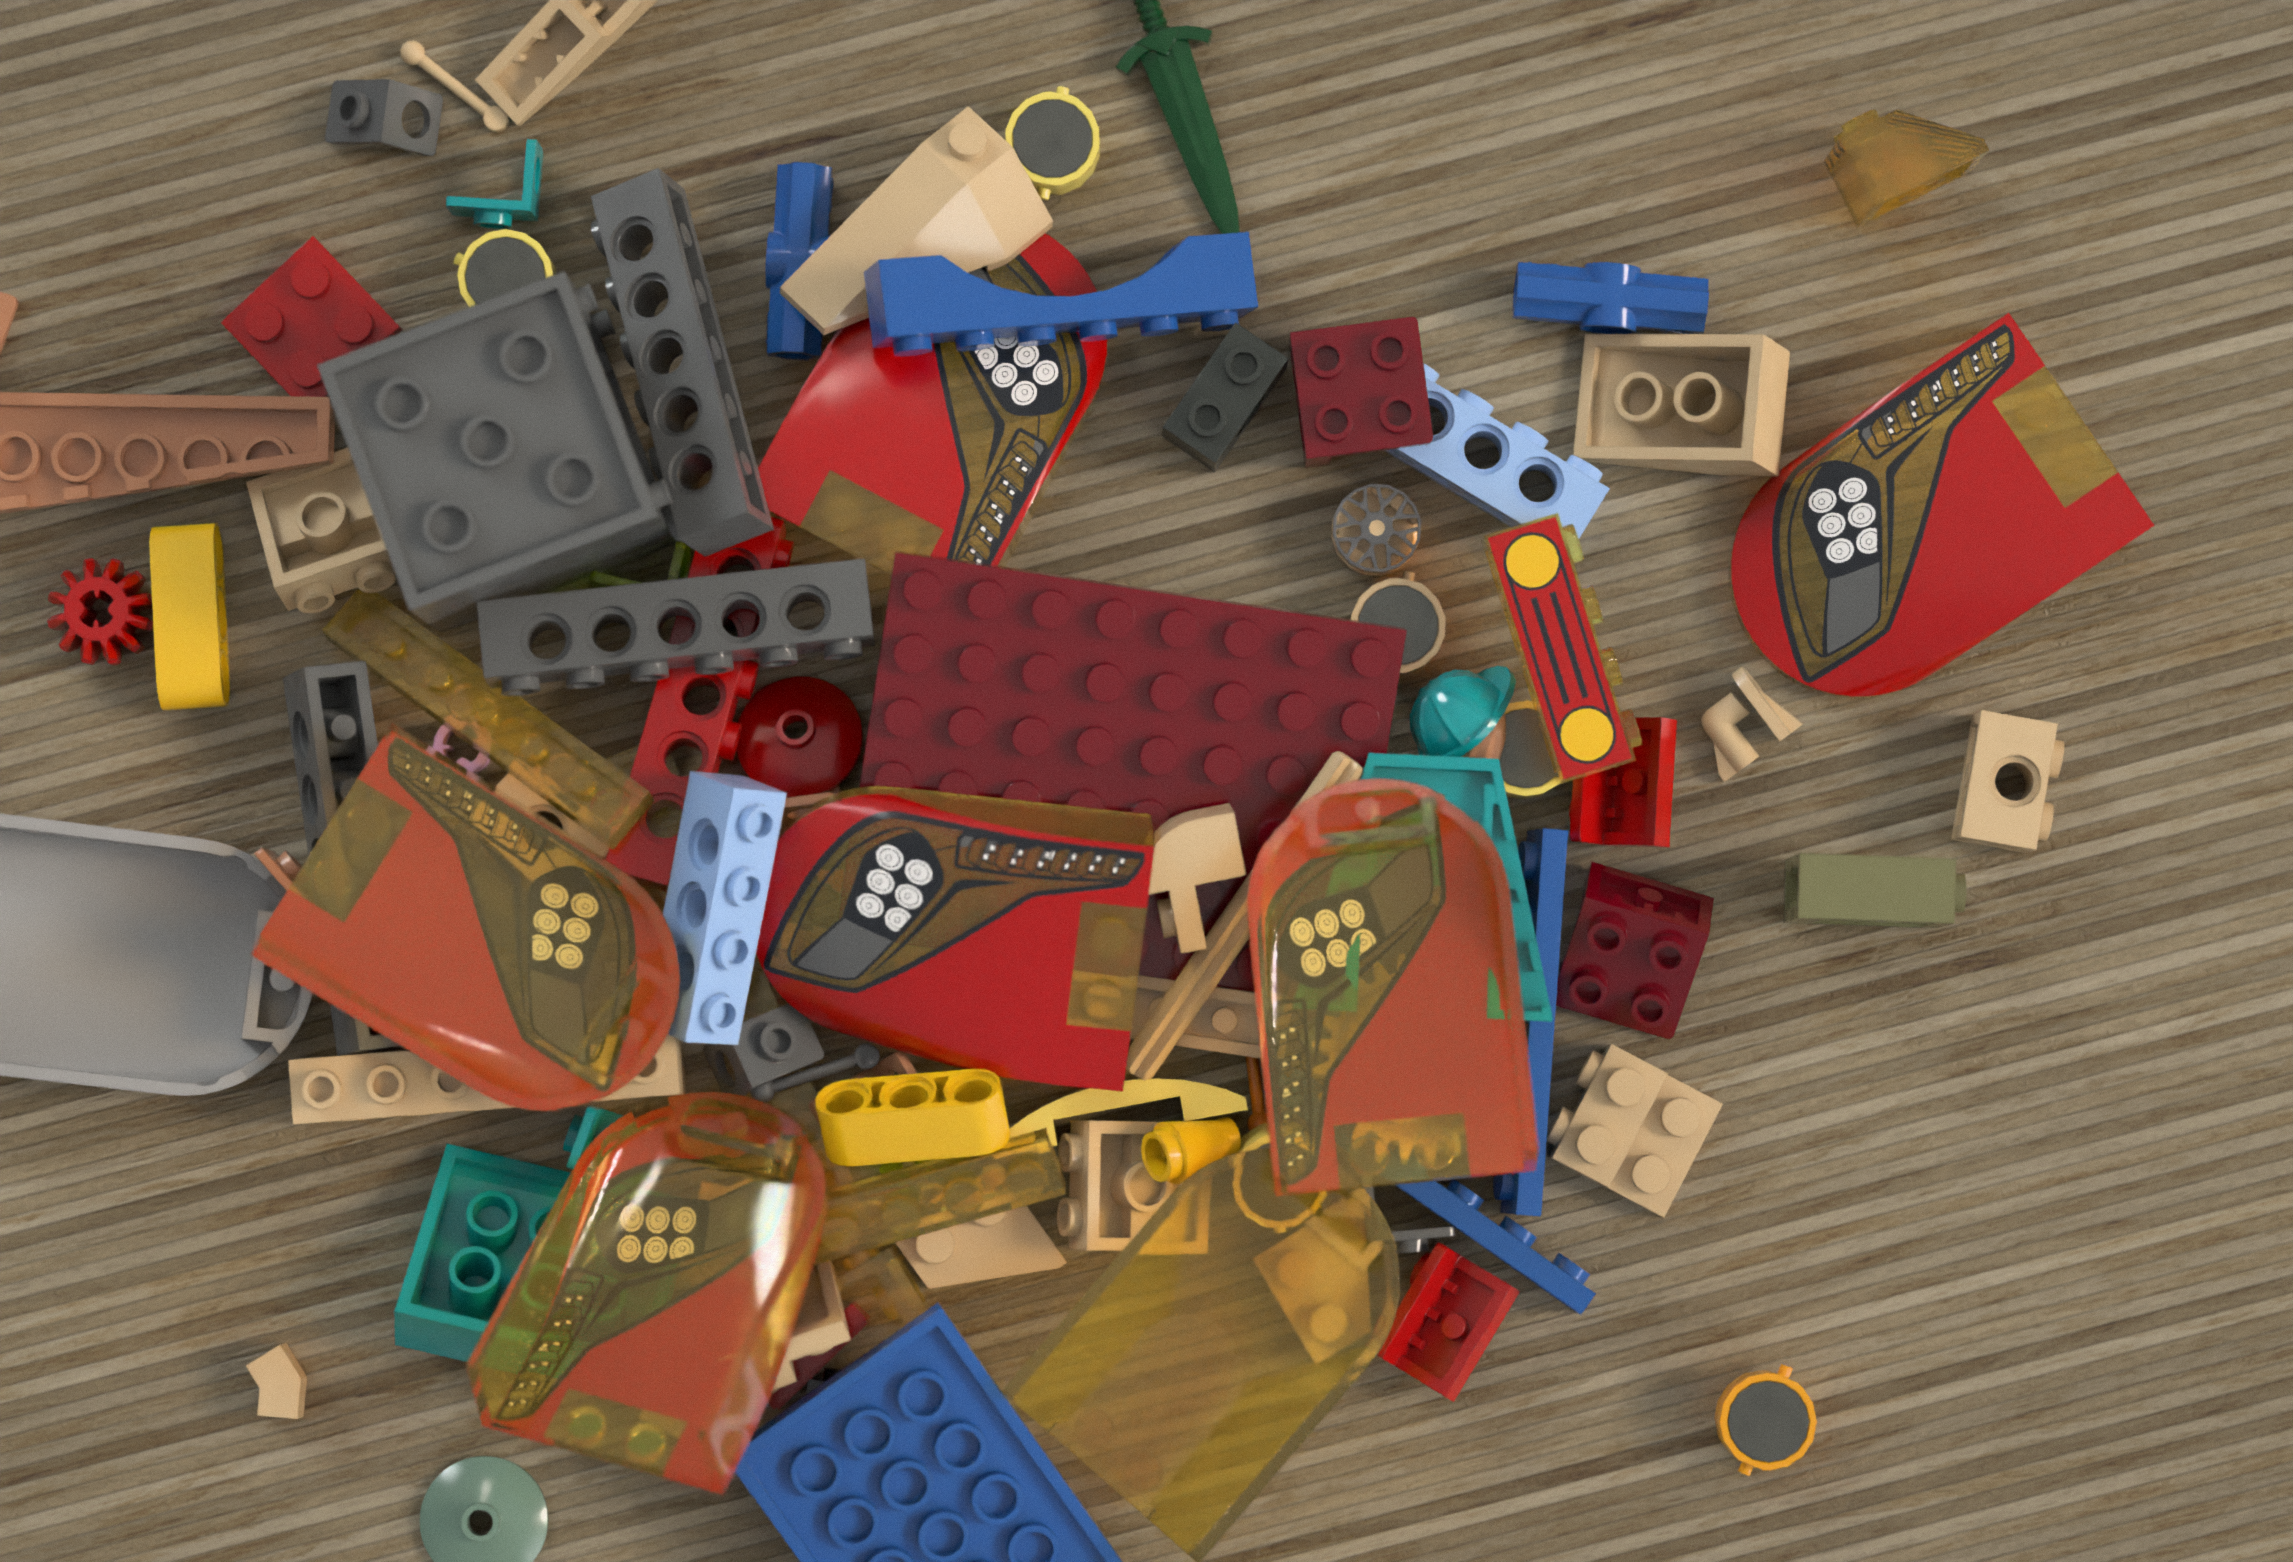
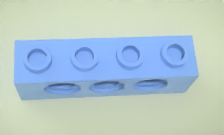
(1520, 449)
(719, 899)

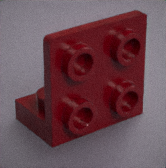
(1360, 389)
(1634, 950)

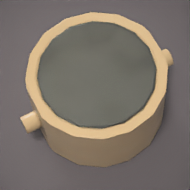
(1407, 606)

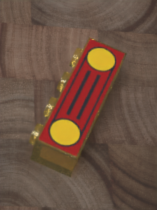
(1559, 649)

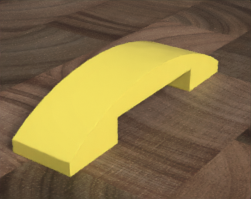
(1196, 1099)

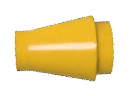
(1183, 1147)

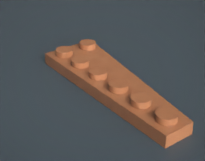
(127, 444)

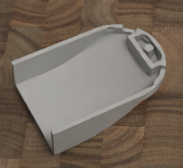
(136, 960)

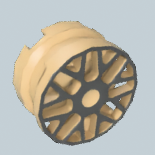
(1376, 530)

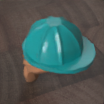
(1463, 713)

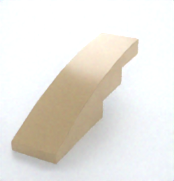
(555, 51)

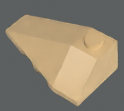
(950, 198)

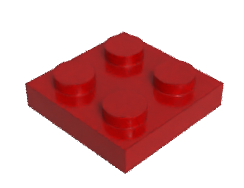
(307, 317)

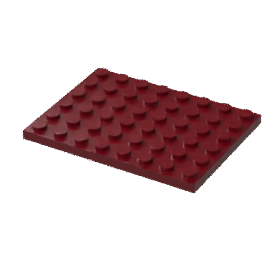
(1121, 705)

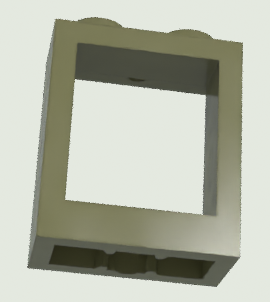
(1872, 890)

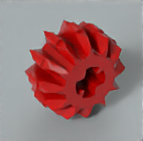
(80, 613)

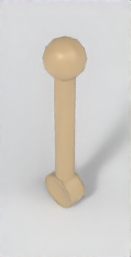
(494, 117)

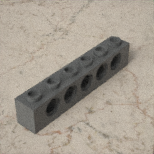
(733, 501)
(513, 623)
(331, 745)

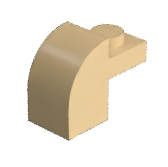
(1189, 852)

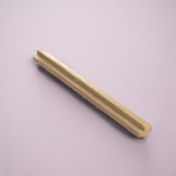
(1210, 964)

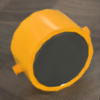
(1765, 1420)

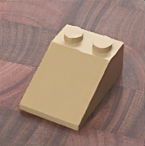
(1683, 402)

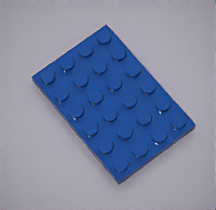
(915, 1464)

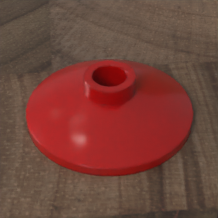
(805, 764)

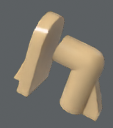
(1720, 720)

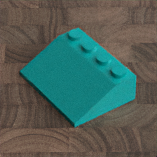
(470, 1247)

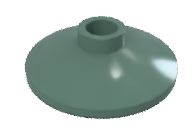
(487, 1485)

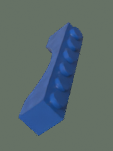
(938, 302)

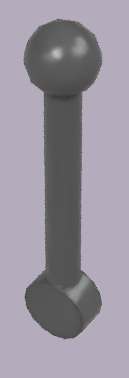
(864, 1057)

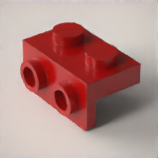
(1633, 800)
(1446, 1320)

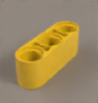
(189, 616)
(912, 1117)

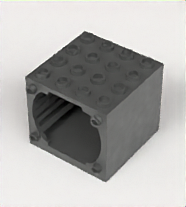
(498, 451)

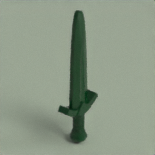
(1180, 93)

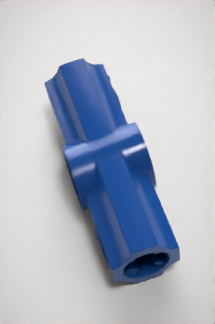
(799, 230)
(1610, 298)

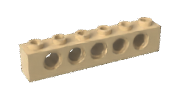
(410, 1086)

